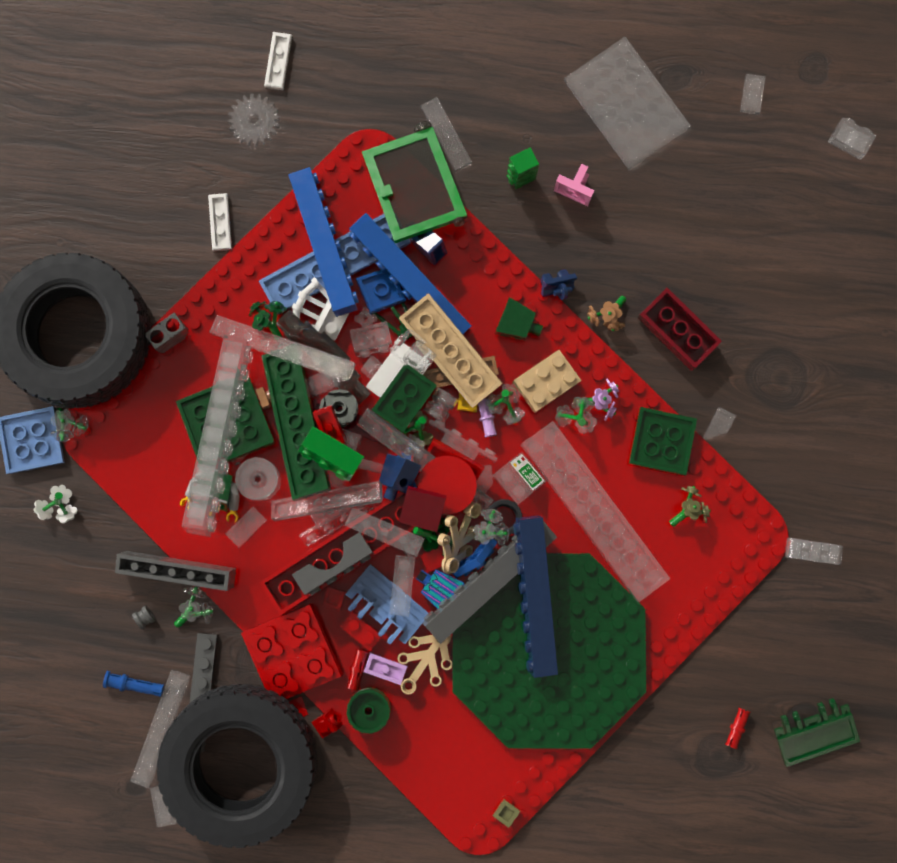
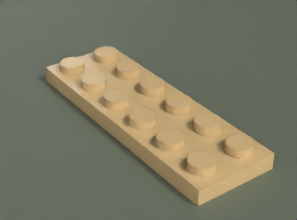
(453, 351)

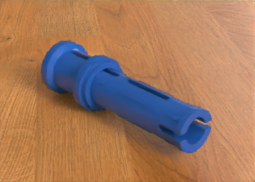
(124, 683)

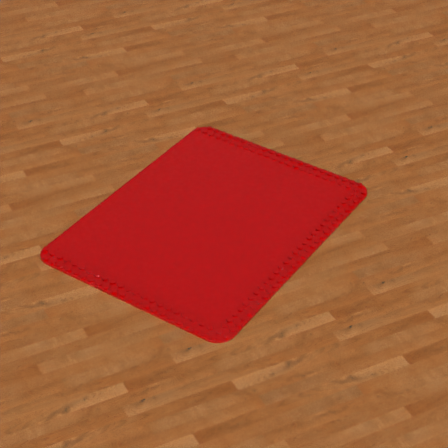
(432, 740)

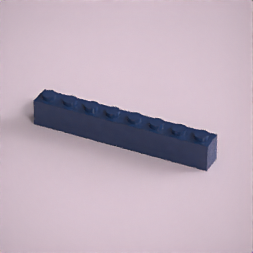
(536, 596)

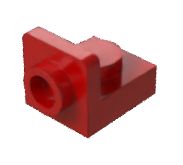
(327, 723)

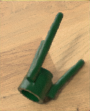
(403, 329)

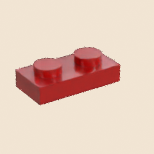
(328, 423)
(361, 631)

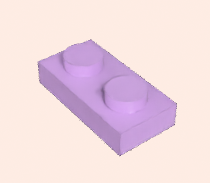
(385, 668)

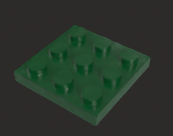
(662, 441)

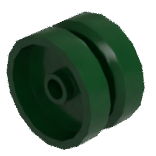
(377, 702)

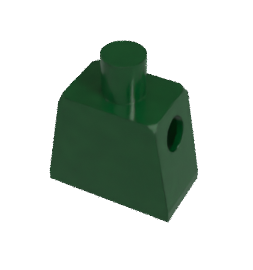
(517, 321)

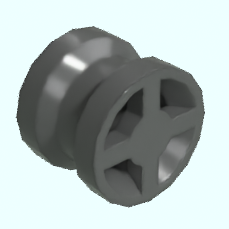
(143, 617)

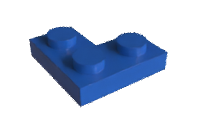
(475, 560)

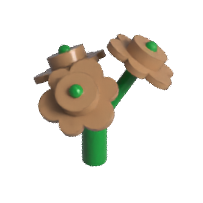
(610, 313)

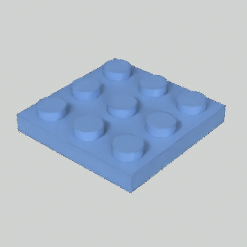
(28, 441)

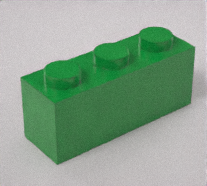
(522, 168)
(330, 454)

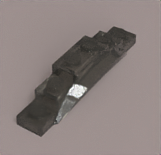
(307, 335)

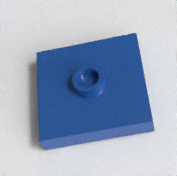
(379, 291)

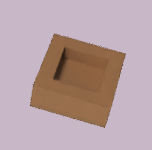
(264, 397)

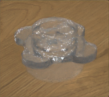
(365, 313)

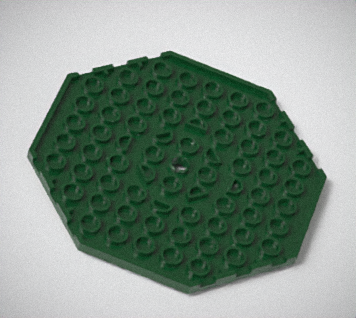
(597, 657)

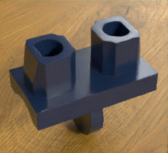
(558, 286)

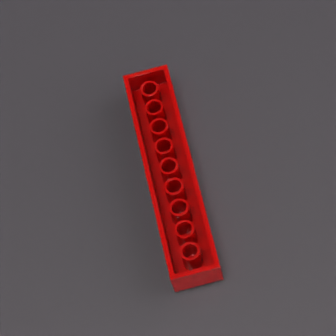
(282, 586)

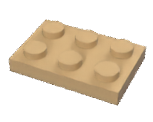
(546, 381)

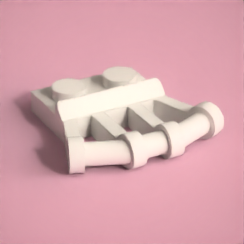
(327, 320)

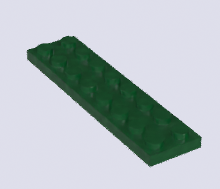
(294, 420)

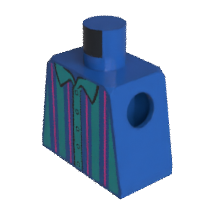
(437, 586)

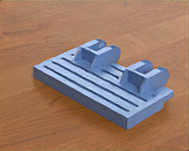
(377, 592)

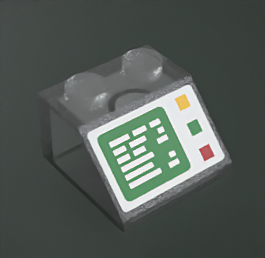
(519, 478)

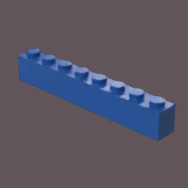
(323, 243)
(400, 267)

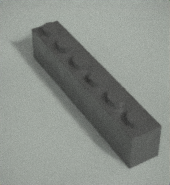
(175, 570)

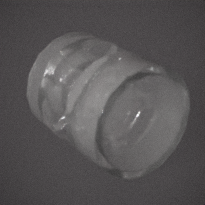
(440, 405)

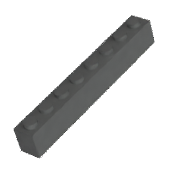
(477, 590)

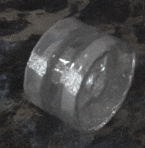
(254, 468)

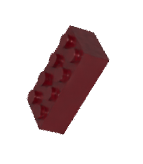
(679, 329)

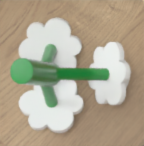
(58, 496)

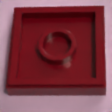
(422, 508)

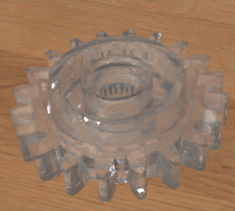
(254, 131)

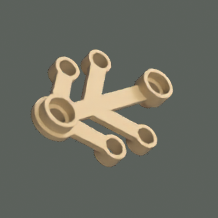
(459, 540)
(427, 657)

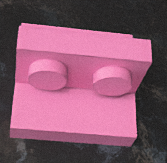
(575, 188)

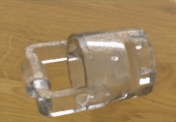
(418, 355)

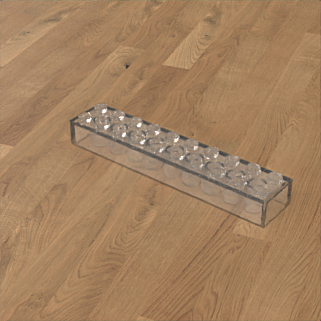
(217, 436)
(595, 512)

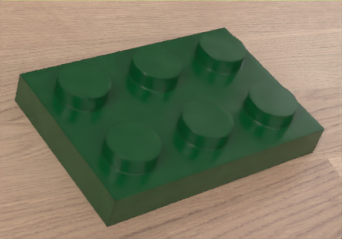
(404, 397)

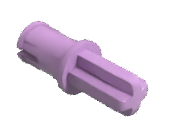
(487, 419)

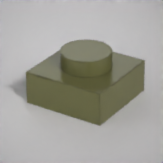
(506, 813)

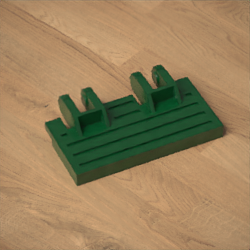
(817, 736)

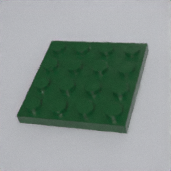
(252, 426)

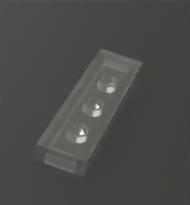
(446, 134)
(384, 532)

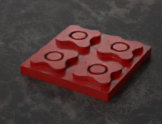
(292, 652)

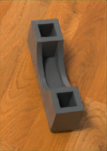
(310, 577)

